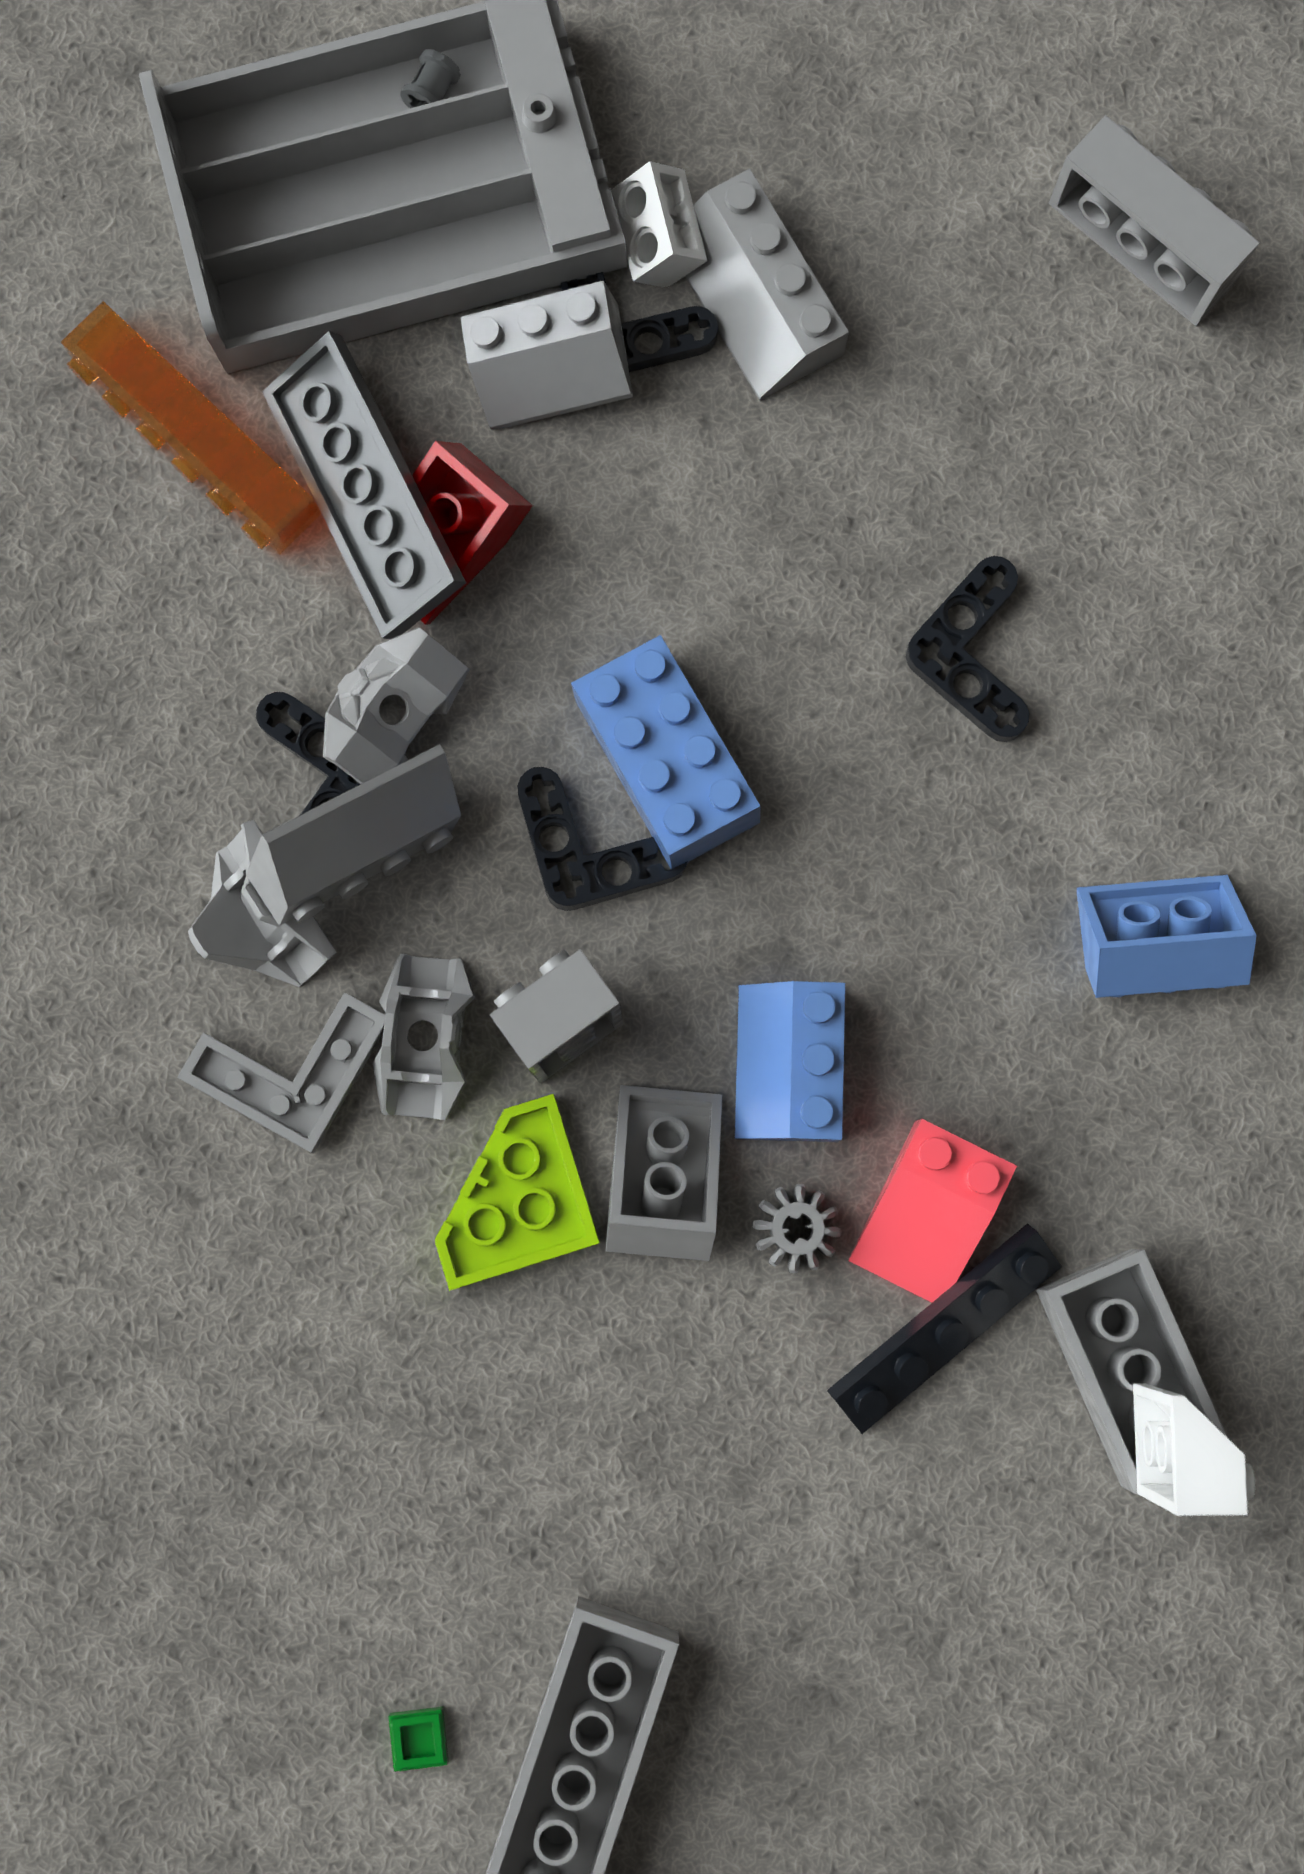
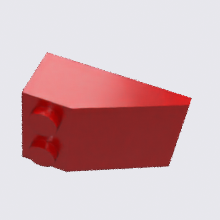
(470, 506)

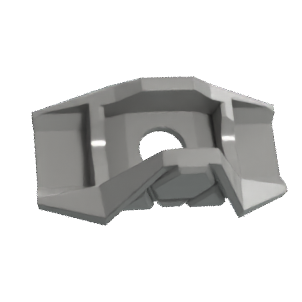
(402, 666)
(241, 929)
(429, 1080)

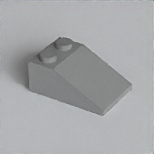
(665, 1173)

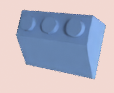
(1165, 936)
(790, 1061)

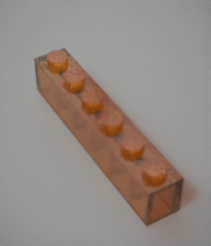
(191, 428)

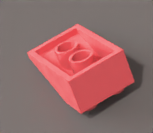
(932, 1211)

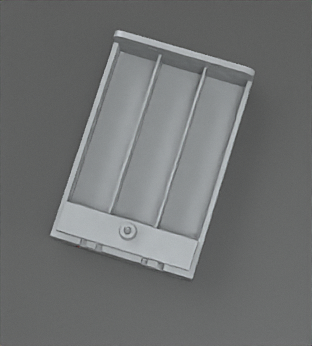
(345, 212)

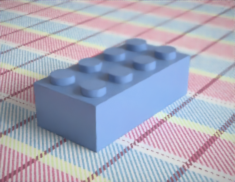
(666, 752)

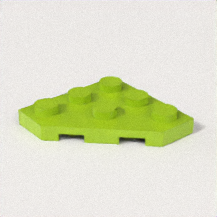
(518, 1200)

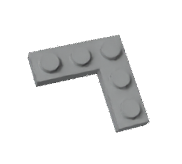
(310, 1103)

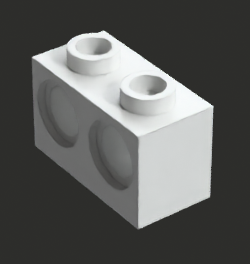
(659, 225)

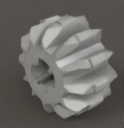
(794, 1211)

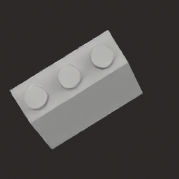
(547, 355)

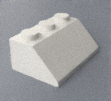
(1185, 1458)

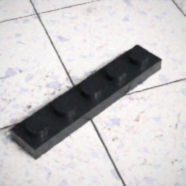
(944, 1328)

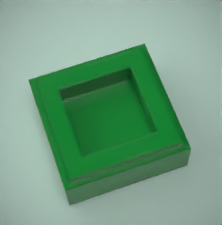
(418, 1739)

